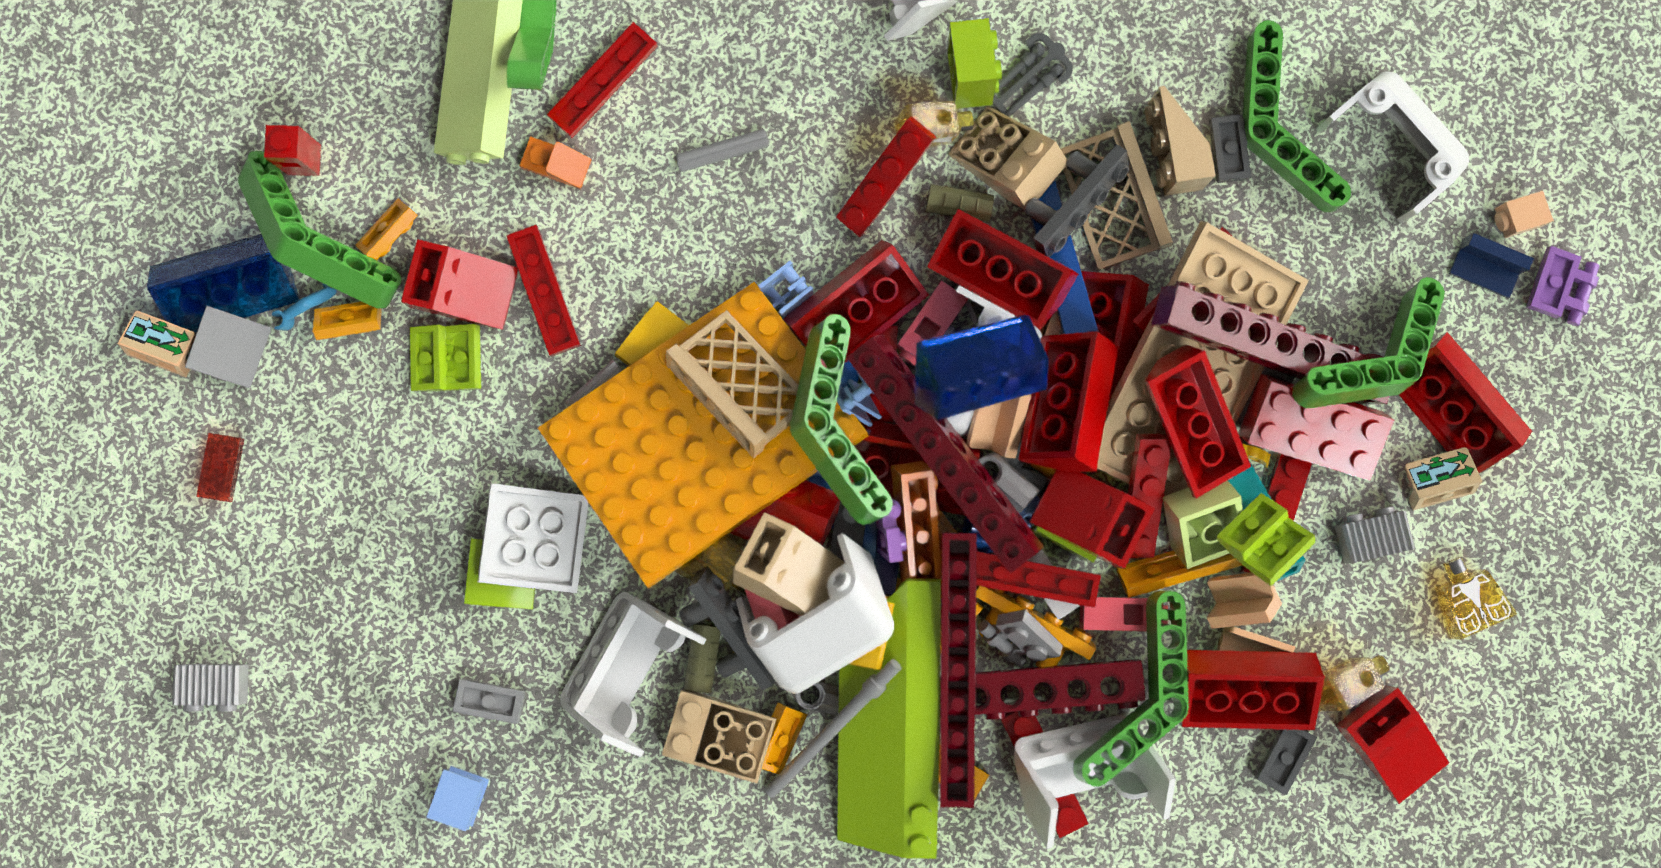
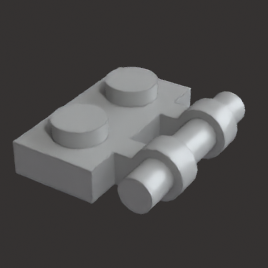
(1025, 637)

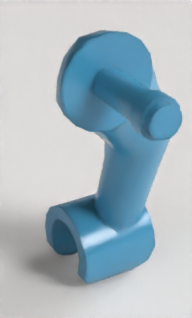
(303, 305)

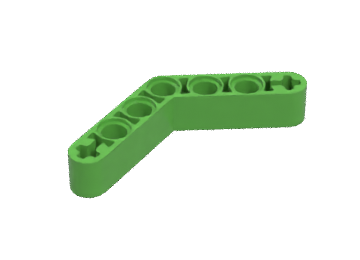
(532, 46)
(1275, 134)
(305, 248)
(830, 343)
(1384, 375)
(1158, 692)

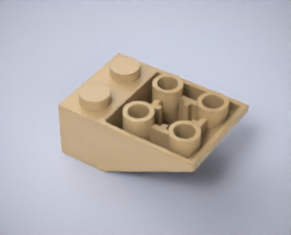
(1180, 146)
(1009, 157)
(785, 566)
(719, 735)

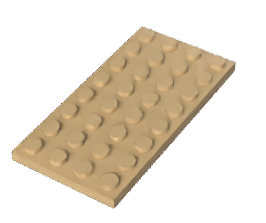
(1214, 265)

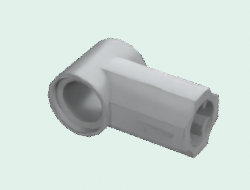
(1011, 482)
(826, 701)

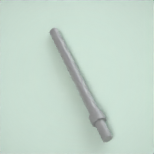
(872, 688)

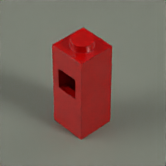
(292, 150)

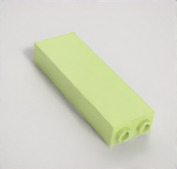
(475, 81)

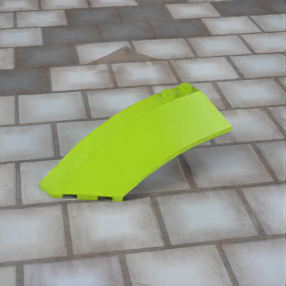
(893, 742)

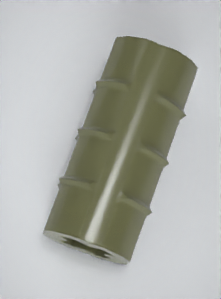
(947, 200)
(702, 659)

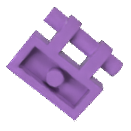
(1554, 284)
(889, 538)

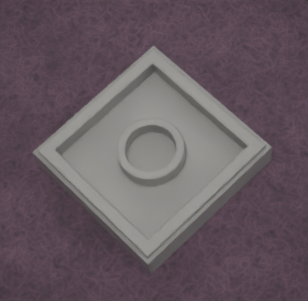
(228, 347)

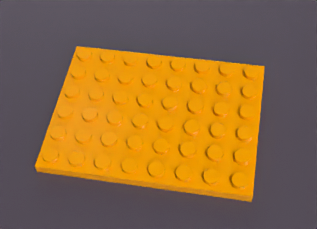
(664, 465)

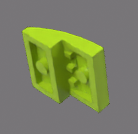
(445, 358)
(1266, 539)
(493, 594)

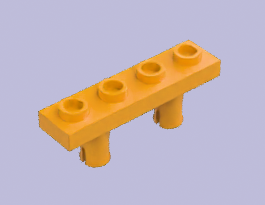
(1002, 603)

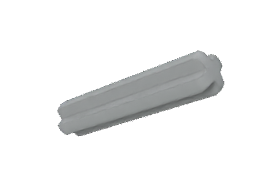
(722, 150)

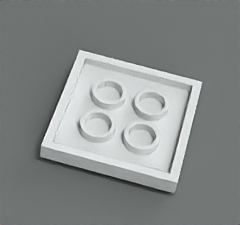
(533, 538)

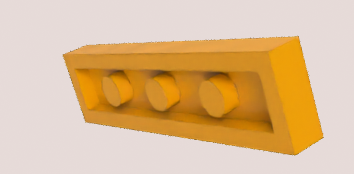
(1166, 571)

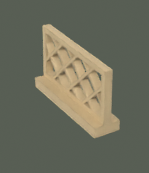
(1143, 195)
(713, 393)

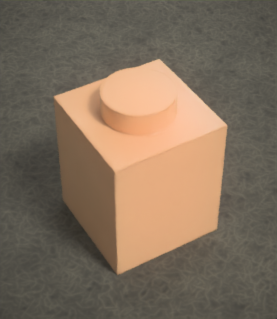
(1523, 214)

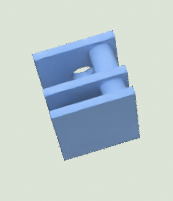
(798, 286)
(858, 401)
(457, 798)

